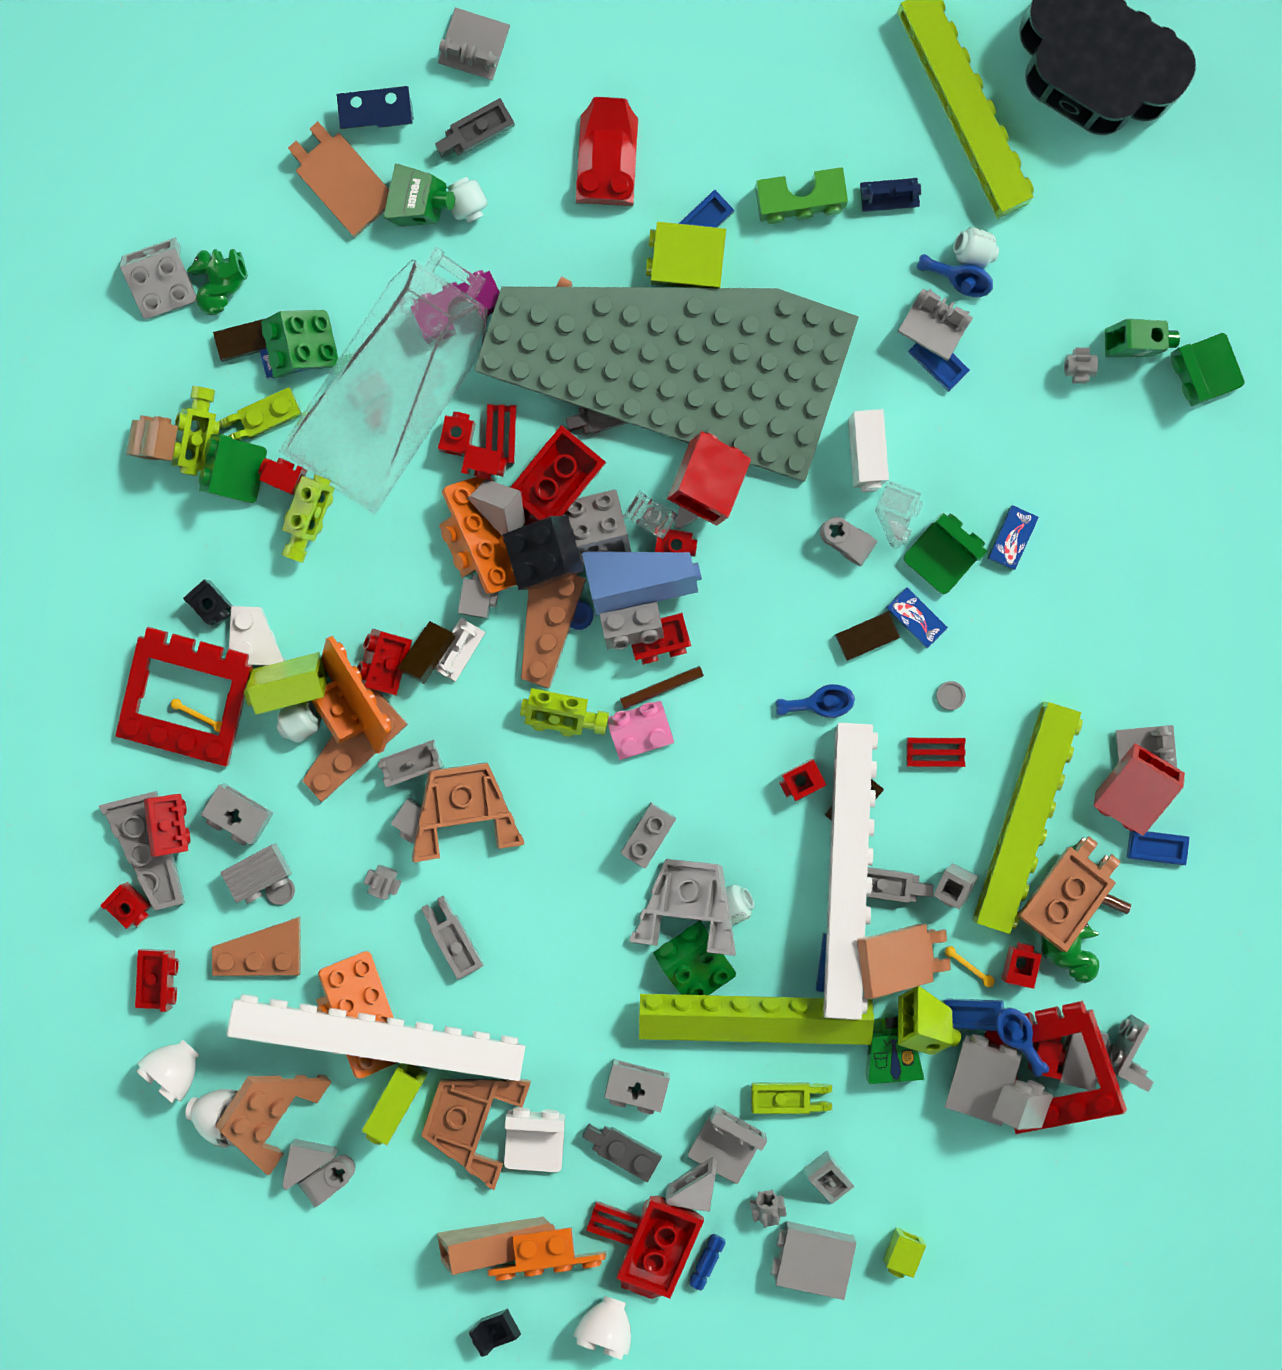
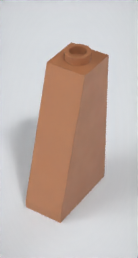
(484, 1245)

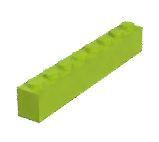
(966, 105)
(1027, 817)
(748, 1020)

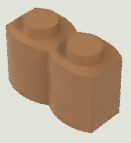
(152, 438)

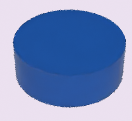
(582, 617)

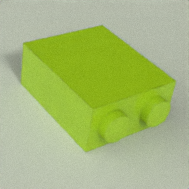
(686, 255)
(286, 683)
(394, 1103)

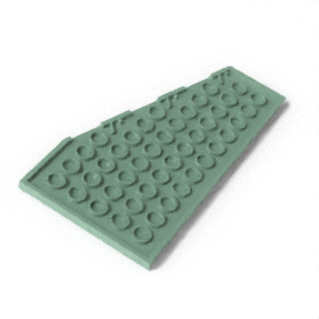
(680, 361)

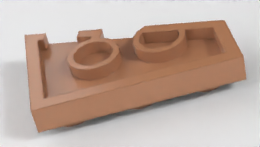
(263, 952)

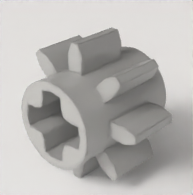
(1081, 365)
(382, 882)
(768, 1208)

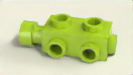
(195, 440)
(303, 510)
(560, 711)

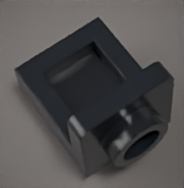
(494, 1331)

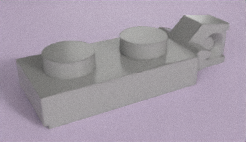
(897, 885)

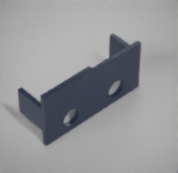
(375, 109)

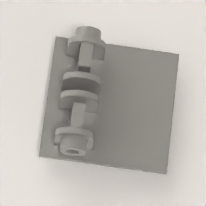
(473, 43)
(935, 324)
(1157, 740)

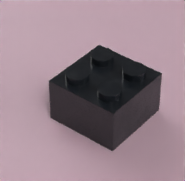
(543, 552)

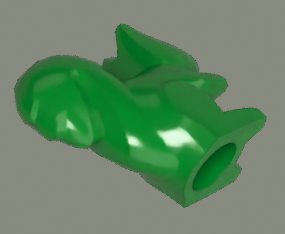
(223, 275)
(1081, 964)

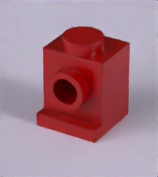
(456, 445)
(484, 462)
(281, 474)
(688, 543)
(813, 780)
(138, 905)
(1027, 974)
(1051, 1053)

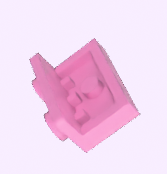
(640, 729)

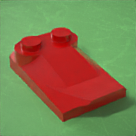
(607, 153)
(557, 476)
(659, 1248)

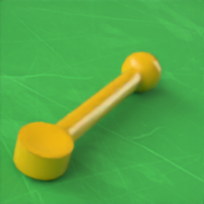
(177, 704)
(987, 980)

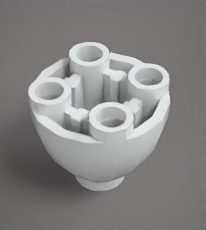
(172, 1068)
(206, 1113)
(607, 1327)

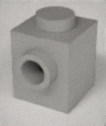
(475, 600)
(407, 820)
(955, 886)

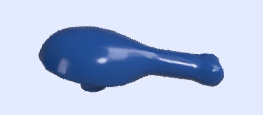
(966, 279)
(827, 701)
(1017, 1032)

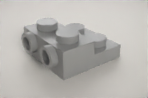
(632, 626)

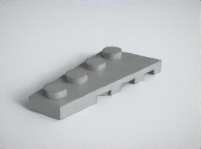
(155, 874)

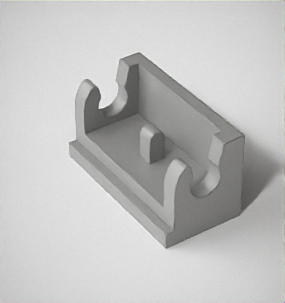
(410, 763)

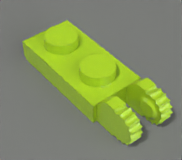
(263, 415)
(787, 1097)

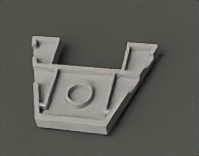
(692, 893)

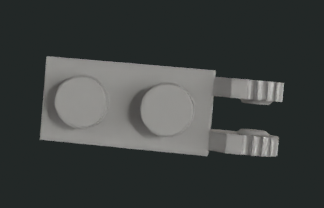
(453, 940)

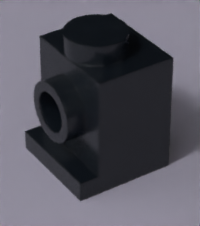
(207, 590)

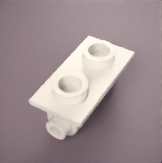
(460, 650)

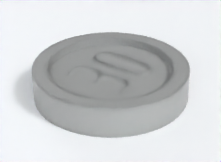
(950, 695)
(281, 894)

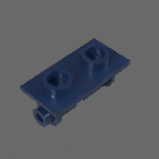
(890, 194)

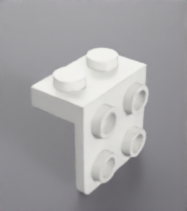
(534, 1140)

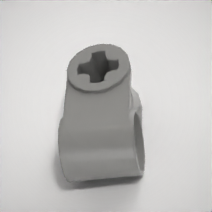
(852, 542)
(325, 1181)

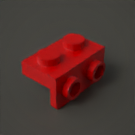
(674, 641)
(156, 979)

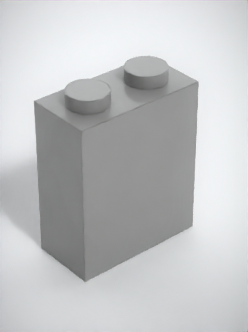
(980, 1077)
(813, 1260)

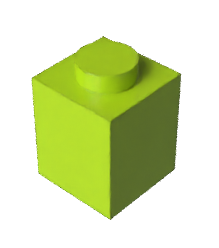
(904, 1253)

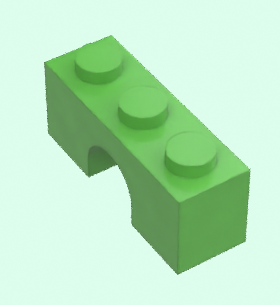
(777, 202)

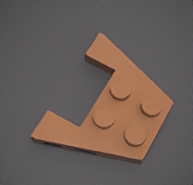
(462, 797)
(258, 1110)
(460, 1116)

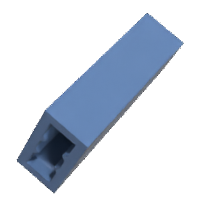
(638, 578)

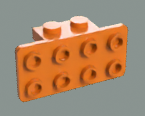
(473, 539)
(346, 702)
(356, 987)
(545, 1250)

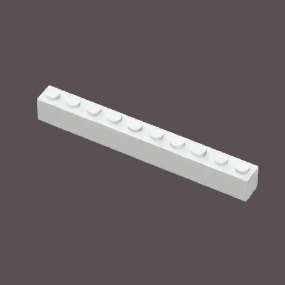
(848, 868)
(375, 1039)

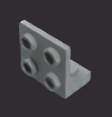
(158, 278)
(598, 524)
(1121, 1054)
(729, 1142)

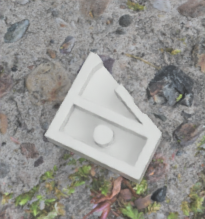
(253, 636)

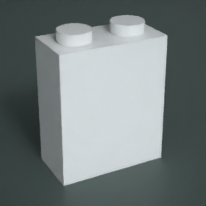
(868, 449)

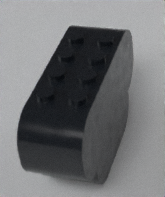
(1103, 62)

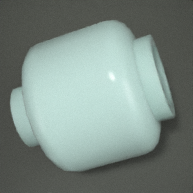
(468, 199)
(976, 247)
(298, 721)
(739, 903)

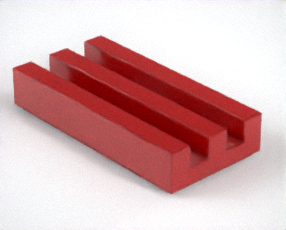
(501, 409)
(961, 752)
(591, 1227)

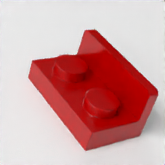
(381, 661)
(166, 824)

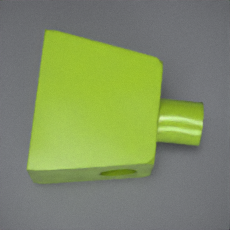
(925, 1022)

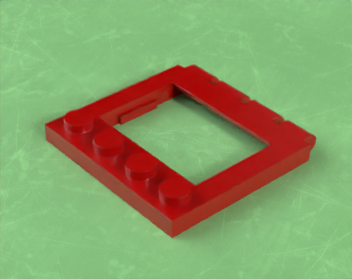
(170, 735)
(1078, 1106)

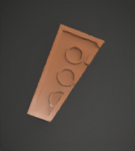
(547, 627)
(342, 760)

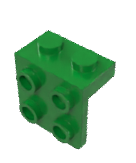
(299, 341)
(1207, 369)
(232, 468)
(944, 553)
(690, 965)

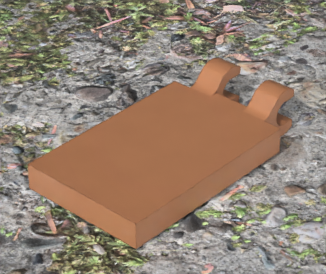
(341, 180)
(1069, 894)
(900, 959)

